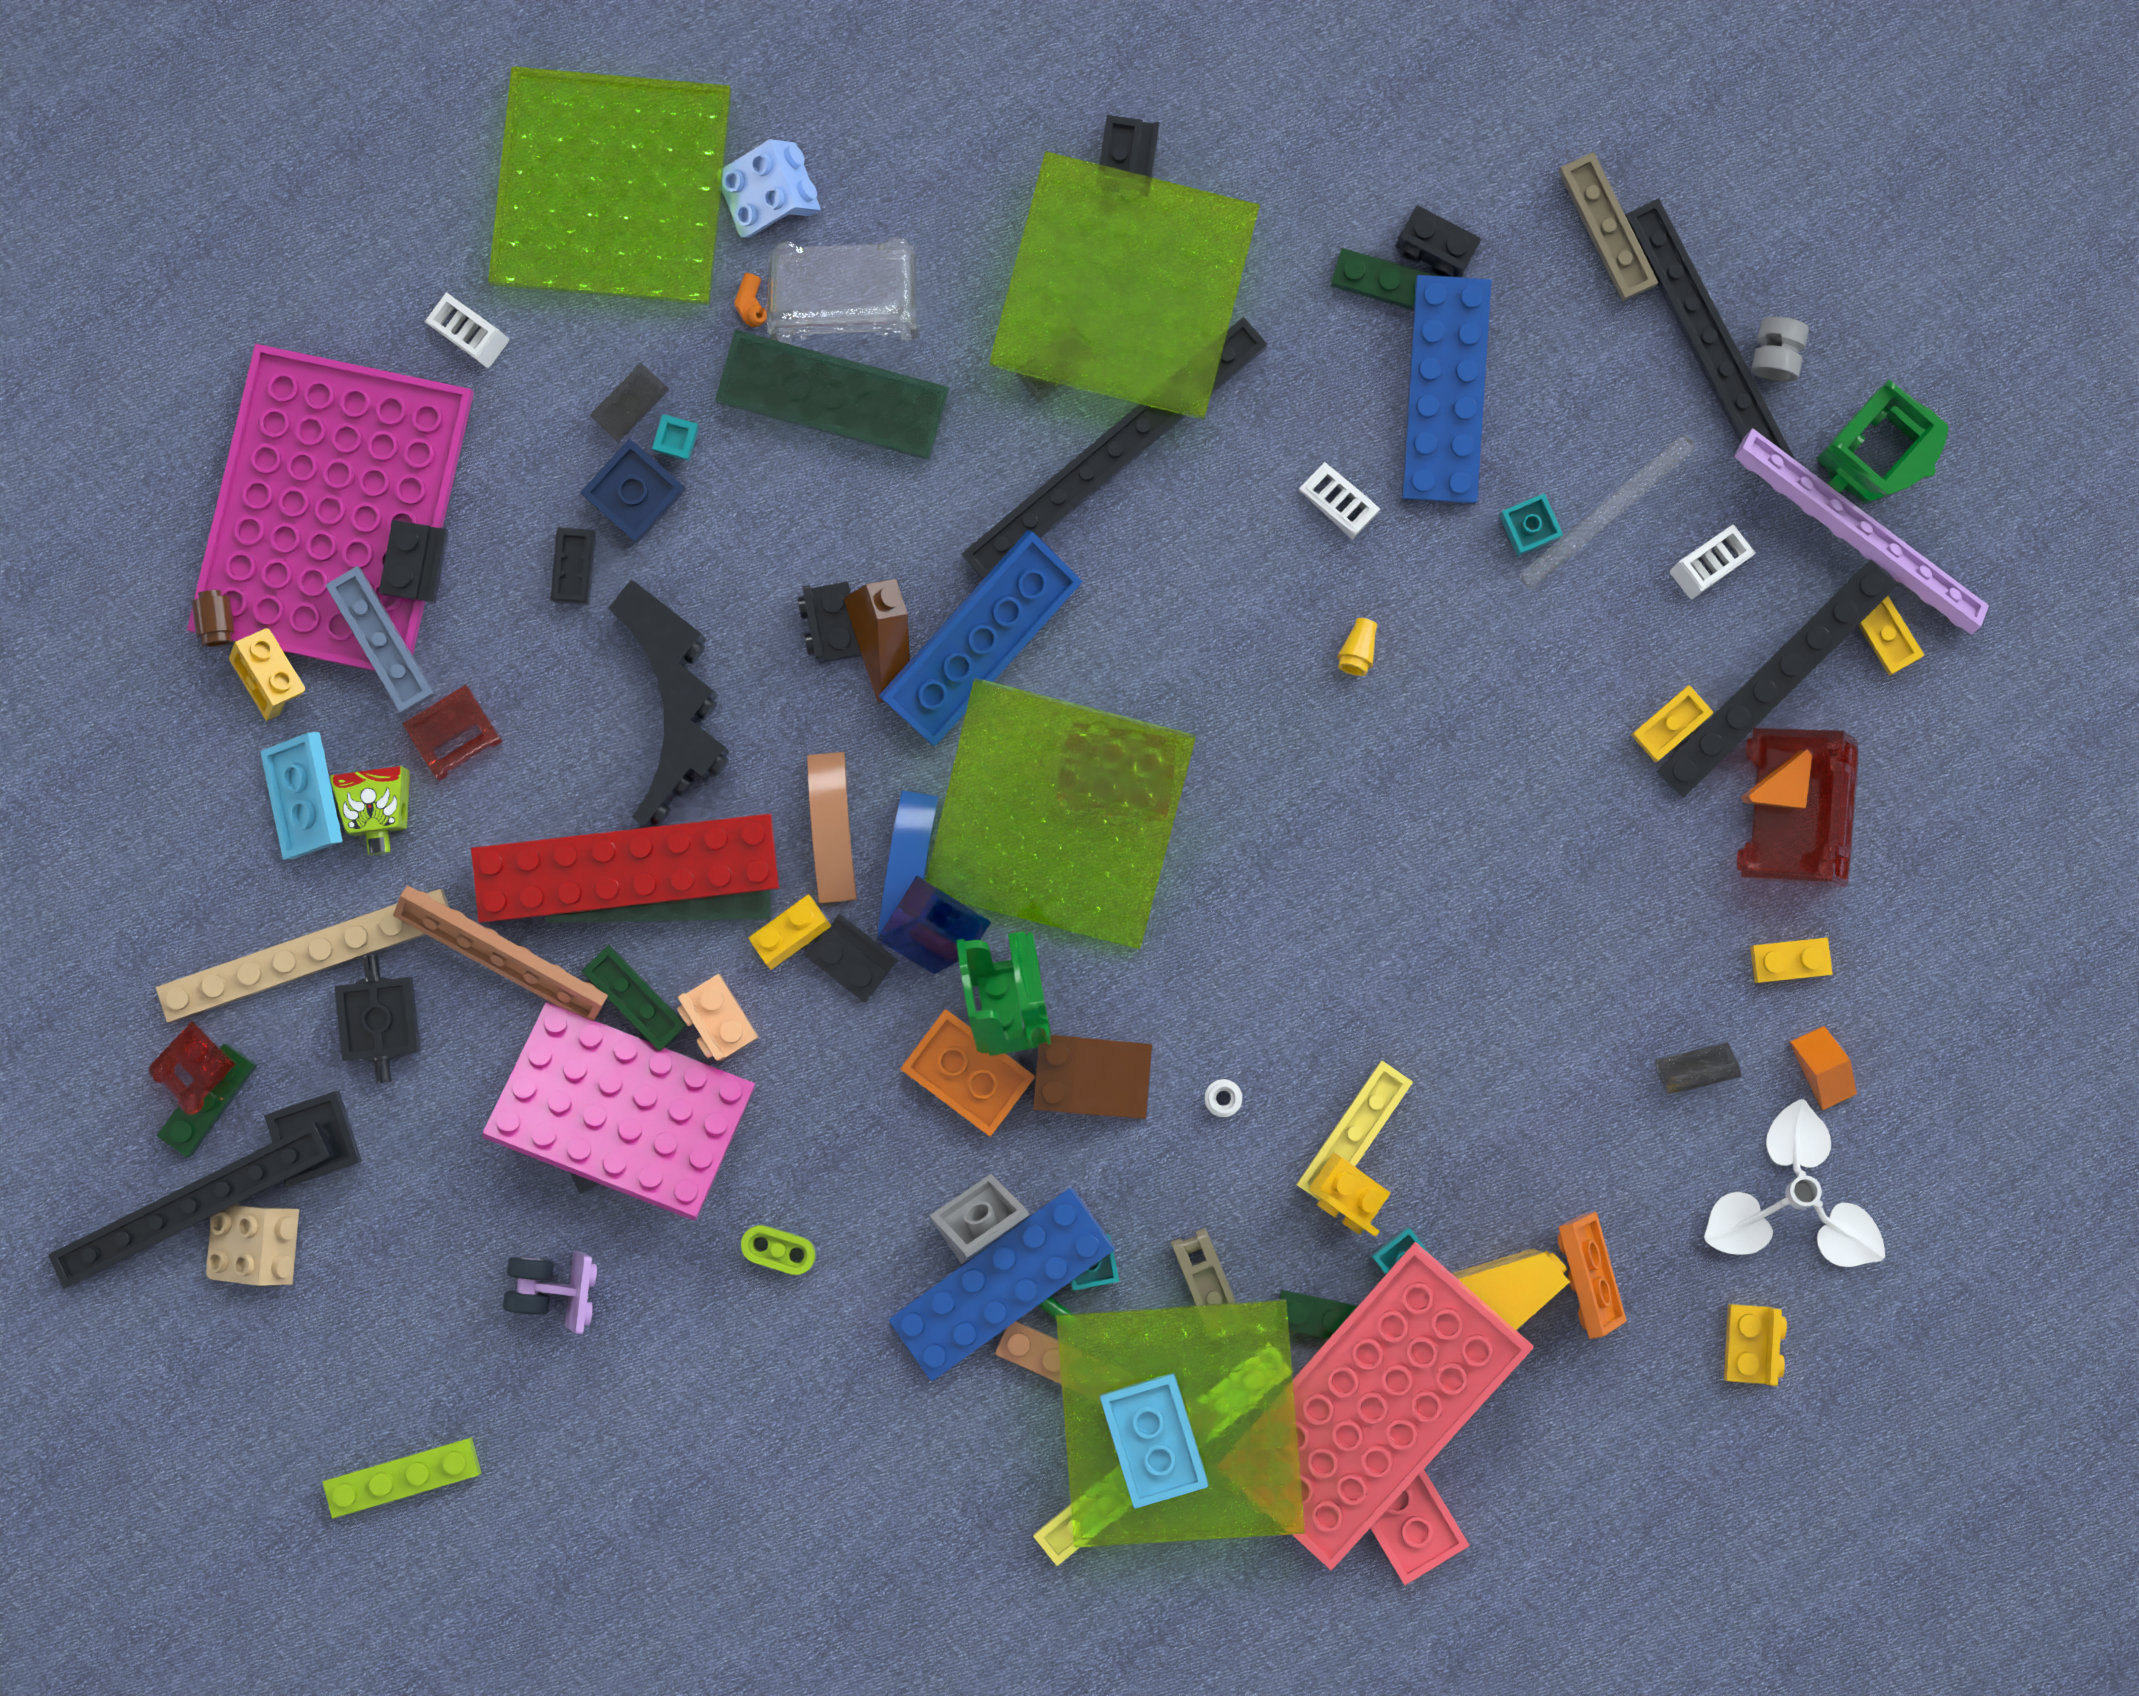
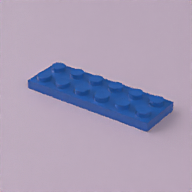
(1446, 389)
(981, 637)
(1001, 1284)

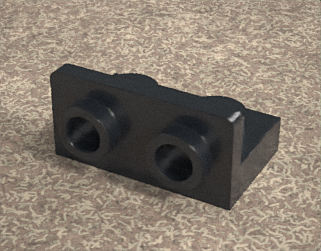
(1437, 243)
(829, 623)

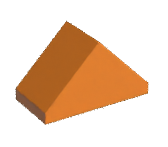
(1785, 785)
(1825, 1067)

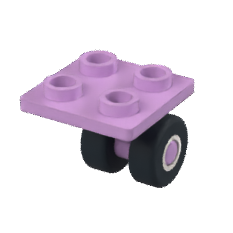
(529, 1300)

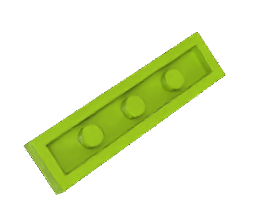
(401, 1477)

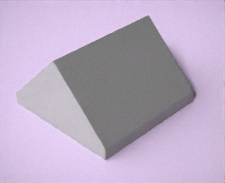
(978, 1218)

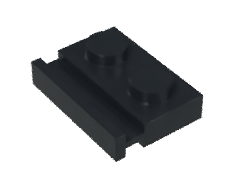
(1129, 144)
(413, 561)
(852, 958)

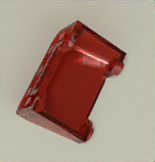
(1809, 842)

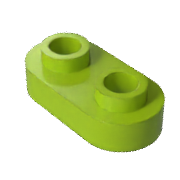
(779, 1249)

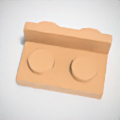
(717, 1018)

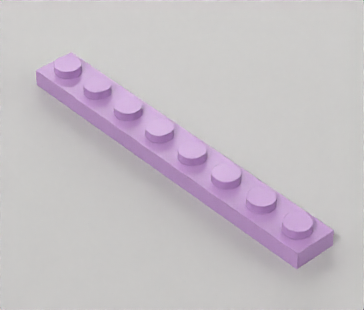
(1861, 531)

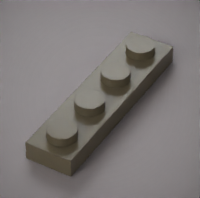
(1608, 226)

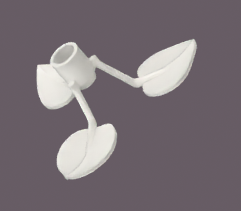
(1796, 1139)

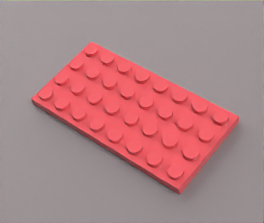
(1392, 1395)

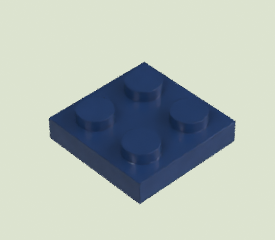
(633, 491)

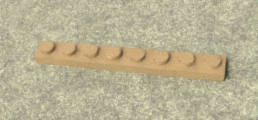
(286, 962)

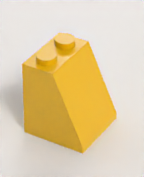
(1516, 1283)

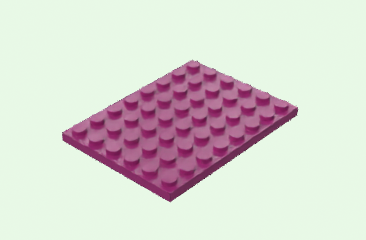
(313, 490)

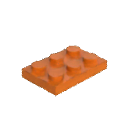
(968, 1081)
(1591, 1275)

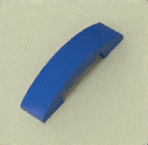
(908, 849)

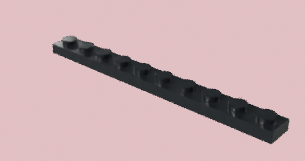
(1101, 461)

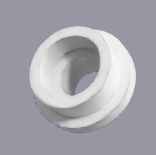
(1235, 1098)

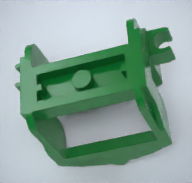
(1918, 461)
(1005, 993)

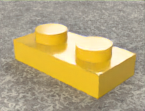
(1890, 637)
(1672, 723)
(789, 932)
(1791, 960)

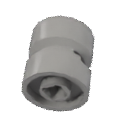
(1780, 347)

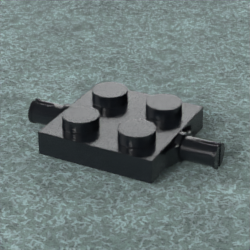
(377, 1019)

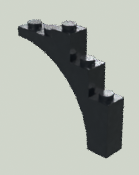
(685, 699)

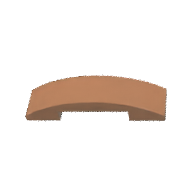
(831, 827)

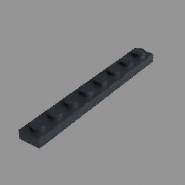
(1703, 325)
(1777, 678)
(191, 1205)

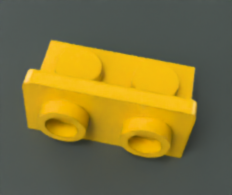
(265, 672)
(1350, 1192)
(1754, 1344)

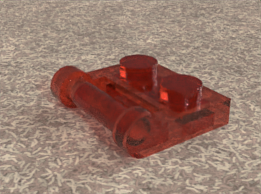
(447, 721)
(200, 1058)

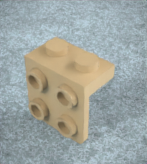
(253, 1245)

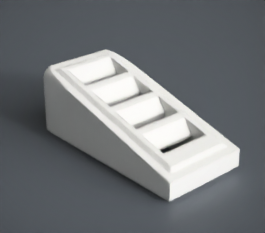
(486, 343)
(1369, 509)
(1692, 574)

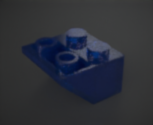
(929, 925)

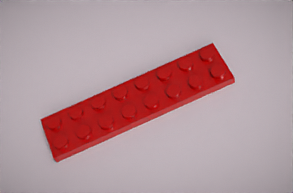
(625, 868)

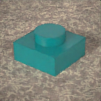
(675, 437)

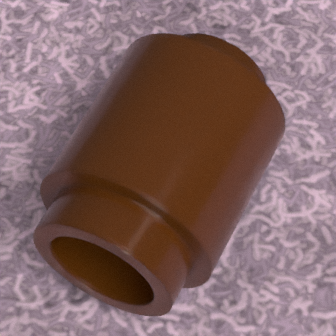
(213, 618)

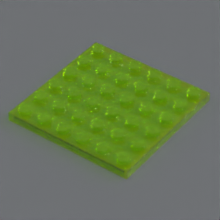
(610, 185)
(1124, 285)
(1059, 812)
(1239, 1403)

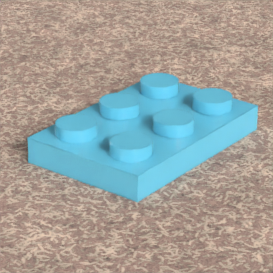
(301, 796)
(1154, 1440)

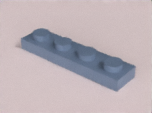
(380, 640)

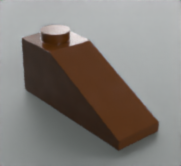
(880, 630)

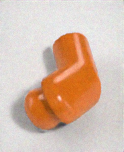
(746, 301)

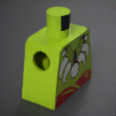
(373, 804)

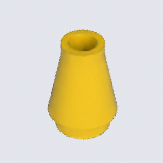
(1358, 650)

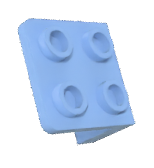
(768, 187)

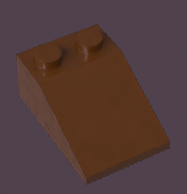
(1093, 1077)

